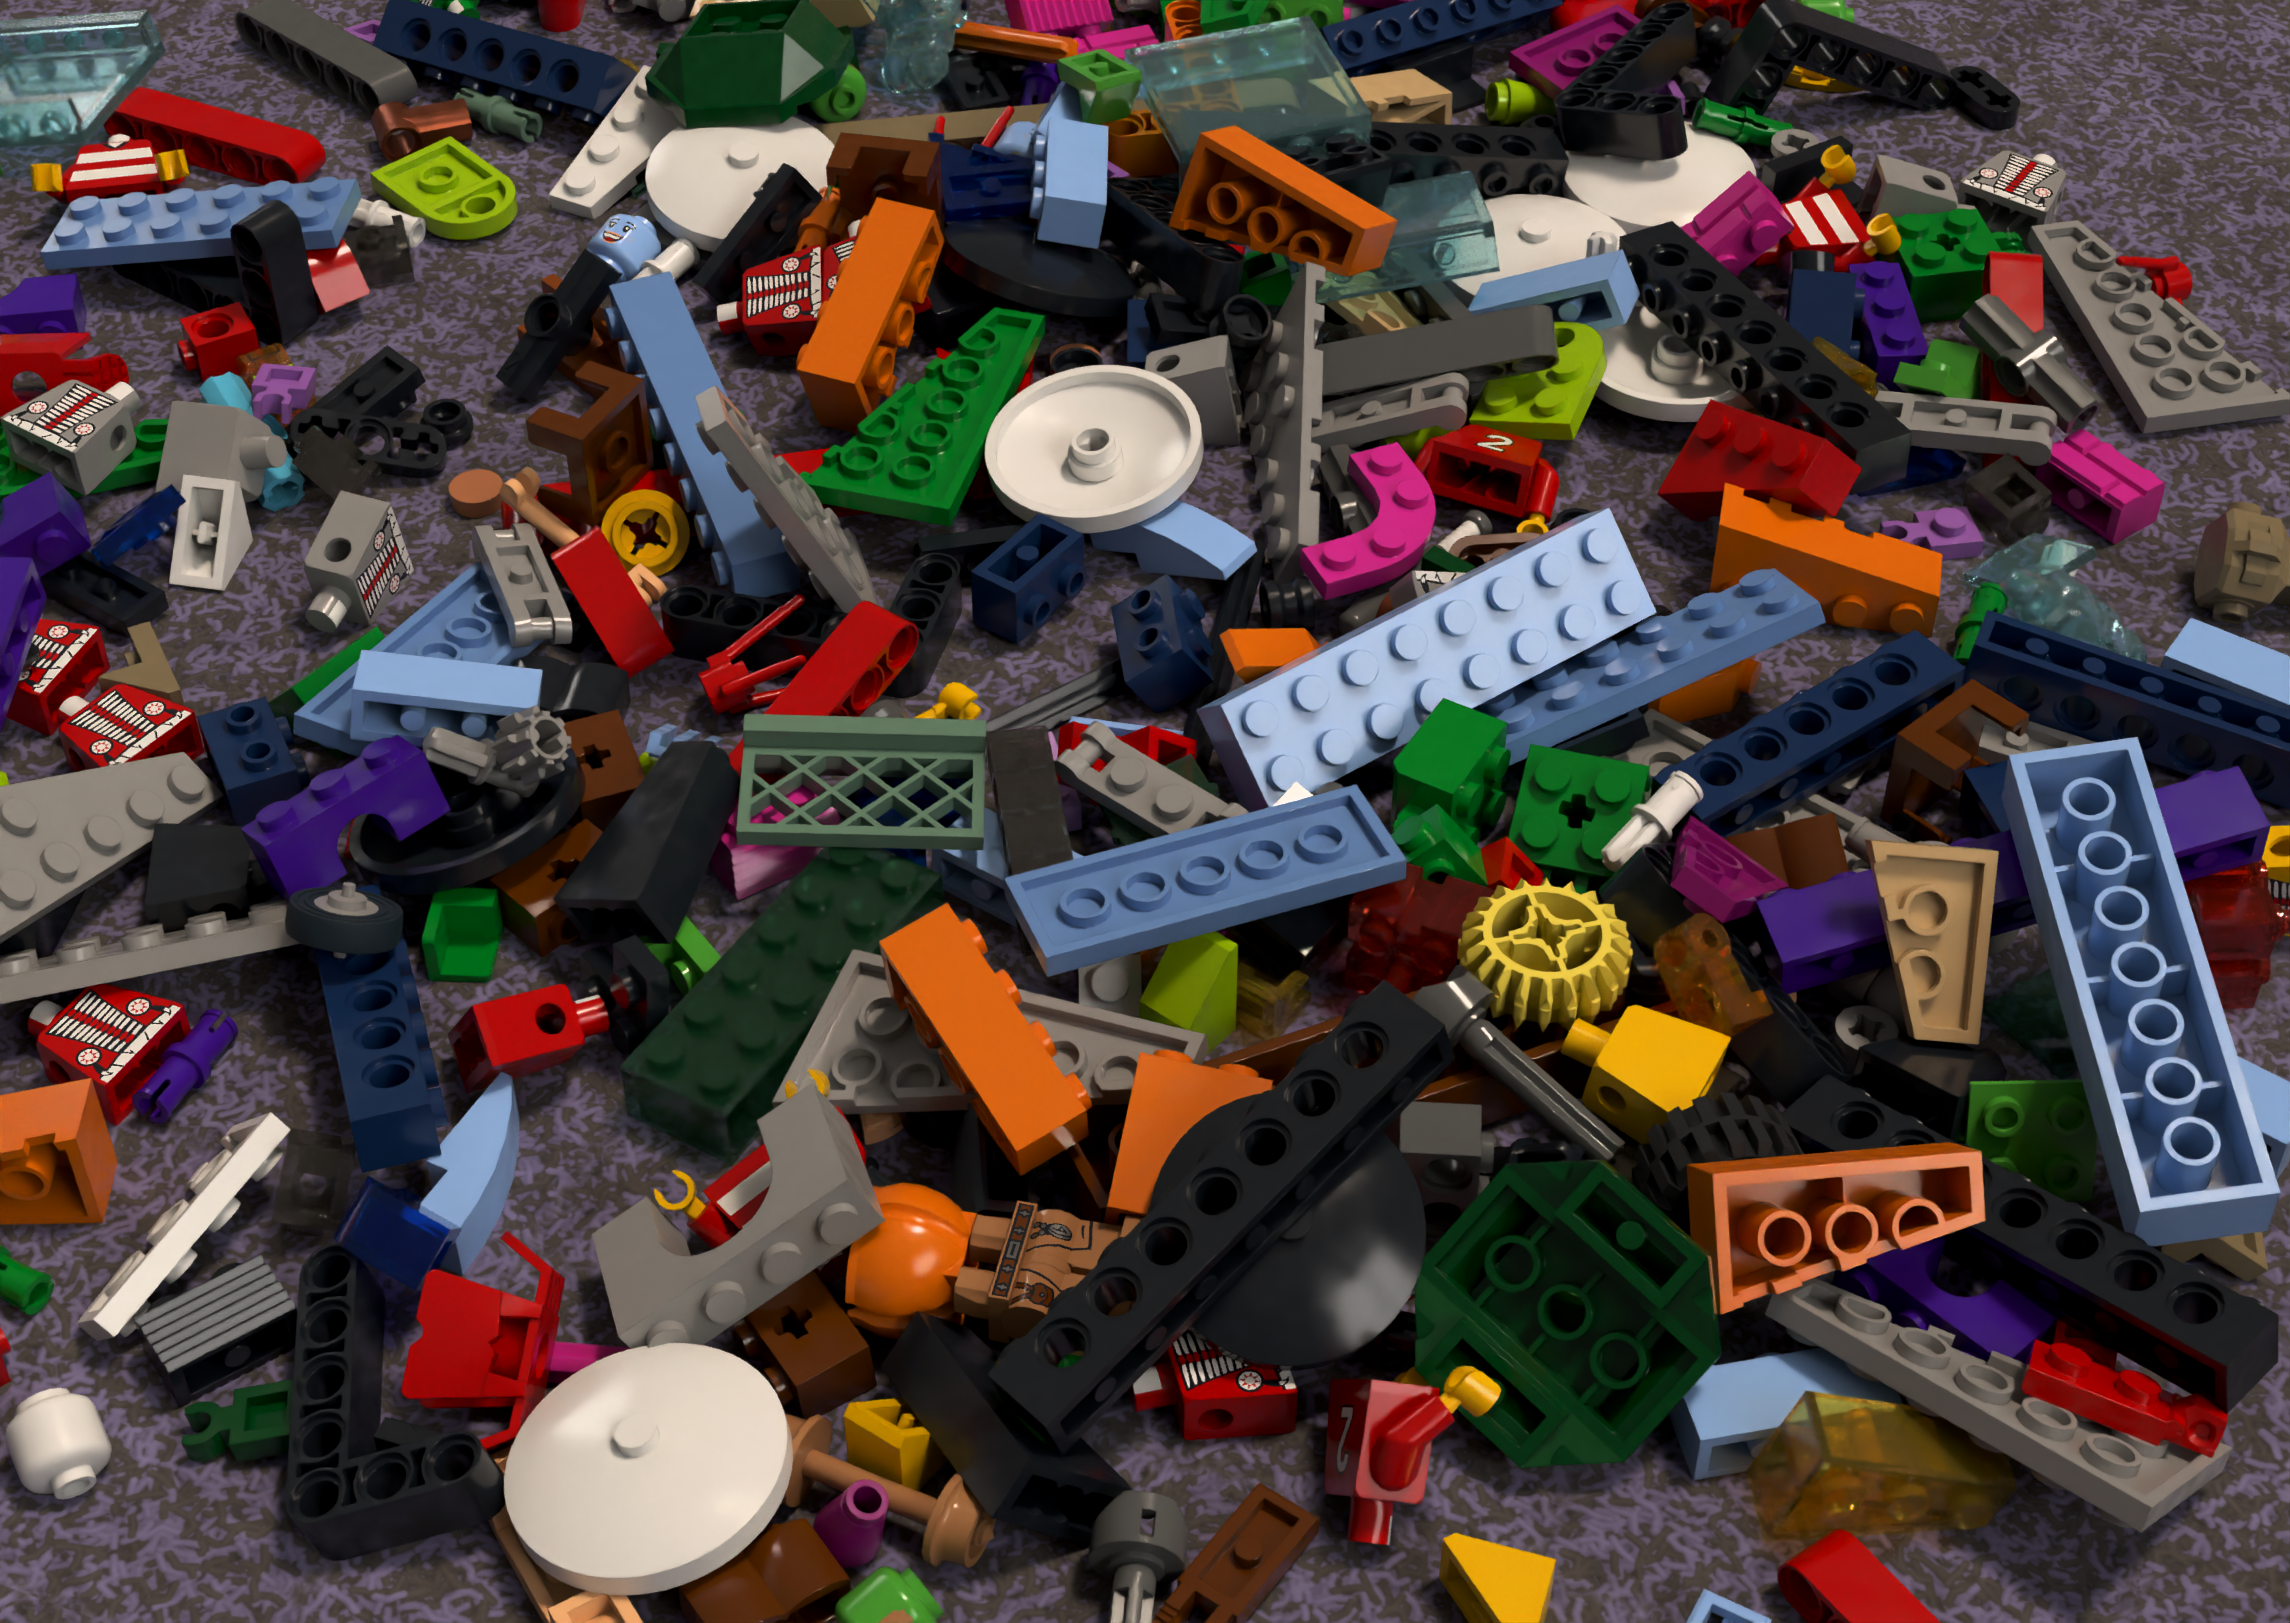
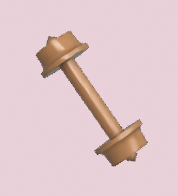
(955, 1522)

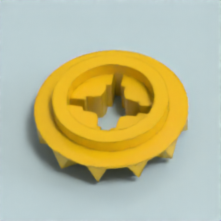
(671, 526)

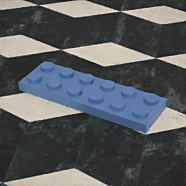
(191, 222)
(454, 625)
(1653, 660)
(1203, 879)

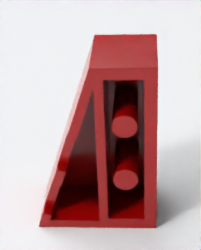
(1762, 459)

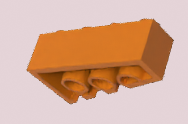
(1277, 205)
(869, 313)
(1855, 577)
(985, 1040)
(55, 1156)
(1825, 1212)

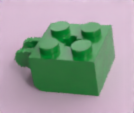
(1945, 260)
(1453, 763)
(1568, 786)

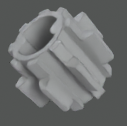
(531, 745)

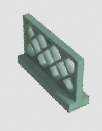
(862, 751)

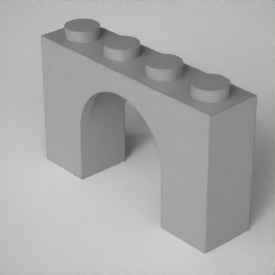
(812, 1211)

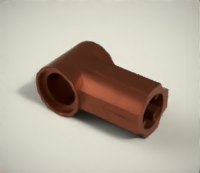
(421, 126)

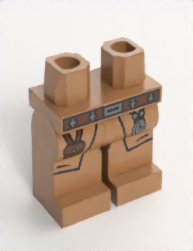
(1035, 1260)

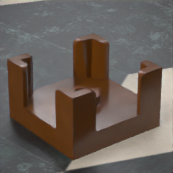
(885, 169)
(604, 448)
(1937, 749)

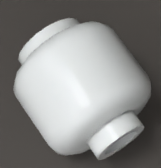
(58, 1443)

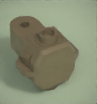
(2242, 564)

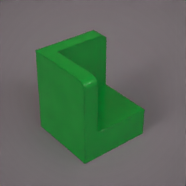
(463, 935)

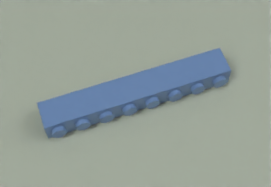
(671, 358)

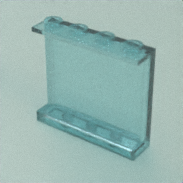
(70, 73)
(1262, 78)
(1438, 238)

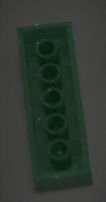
(738, 1030)

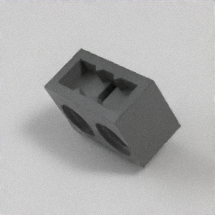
(1446, 1158)

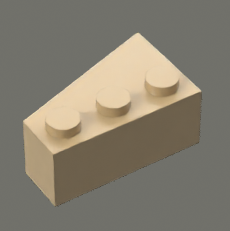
(1405, 97)

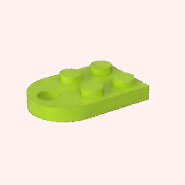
(449, 190)
(1551, 400)

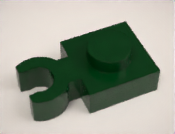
(251, 1427)

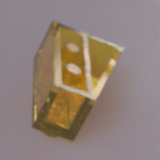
(1872, 1472)

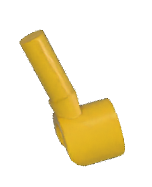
(954, 701)

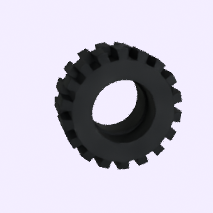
(1704, 1134)

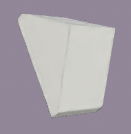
(209, 533)

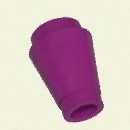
(854, 1523)

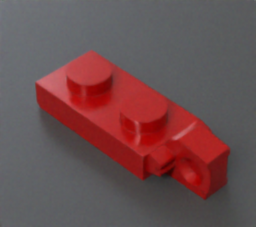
(2121, 1399)

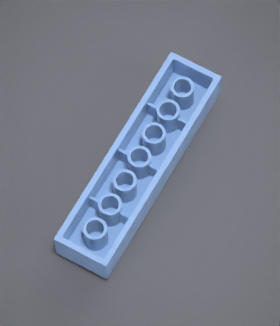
(1451, 644)
(2138, 995)

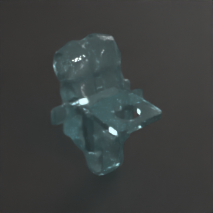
(916, 41)
(2069, 608)

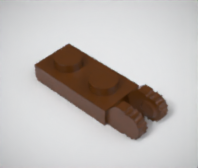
(1242, 1560)

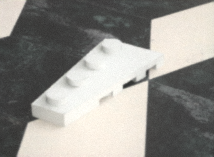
(614, 153)
(248, 1153)

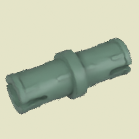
(500, 115)

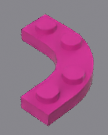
(1391, 541)

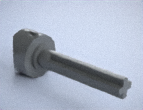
(1461, 1007)
(1135, 1558)

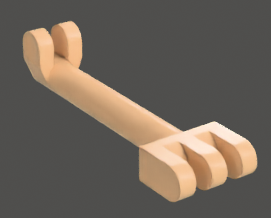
(520, 495)

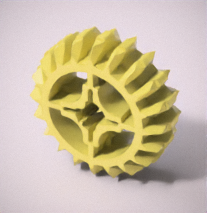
(1546, 953)

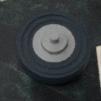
(344, 920)

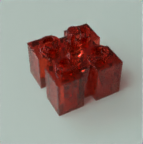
(2238, 929)
(1408, 931)

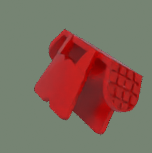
(46, 357)
(484, 1345)

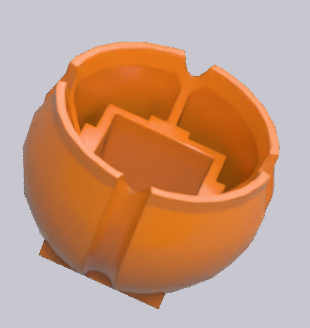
(908, 1260)

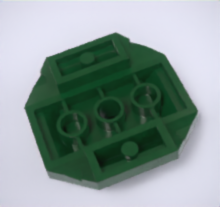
(749, 63)
(1491, 1299)

